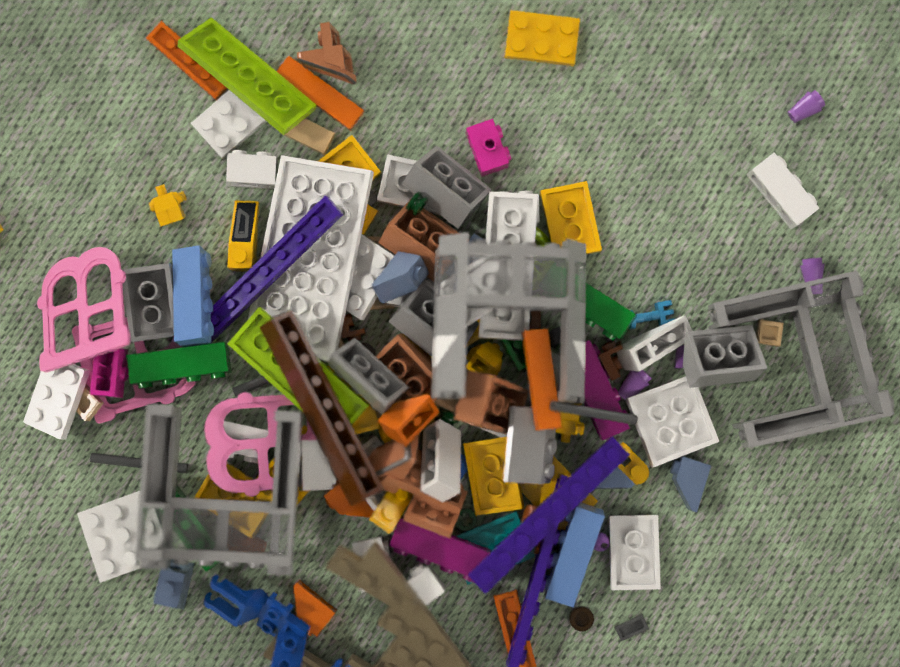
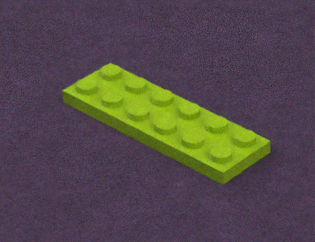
(247, 75)
(253, 347)

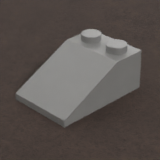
(149, 302)

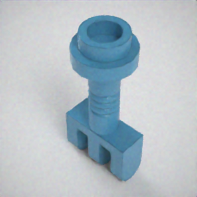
(659, 314)

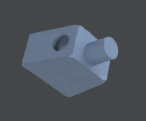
(173, 585)

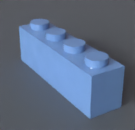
(192, 296)
(573, 554)

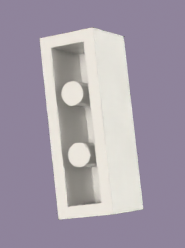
(783, 190)
(441, 461)

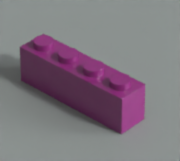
(600, 394)
(449, 553)

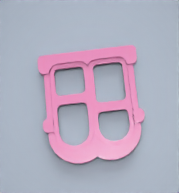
(79, 269)
(108, 411)
(223, 446)

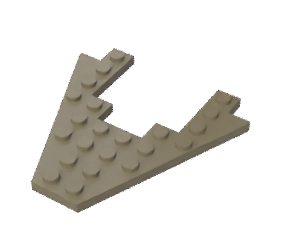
(419, 636)

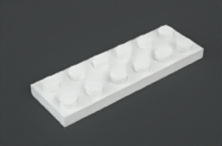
(510, 219)

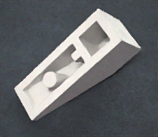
(653, 345)

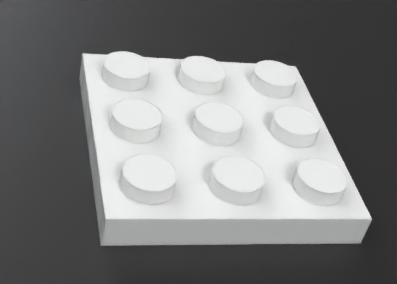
(672, 421)
(112, 535)

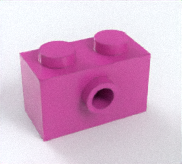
(487, 147)
(110, 374)

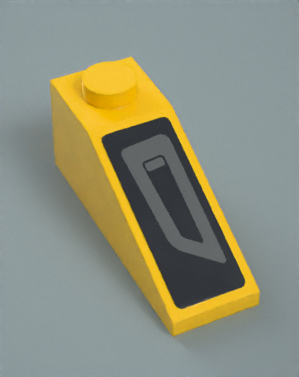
(243, 236)

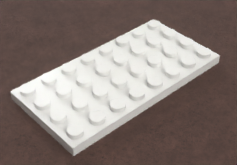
(322, 277)

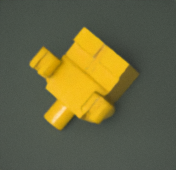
(167, 205)
(485, 359)
(570, 426)

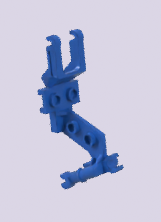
(272, 615)

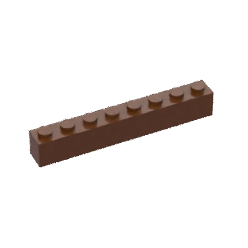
(321, 407)

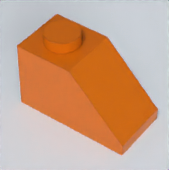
(408, 418)
(337, 500)
(312, 608)

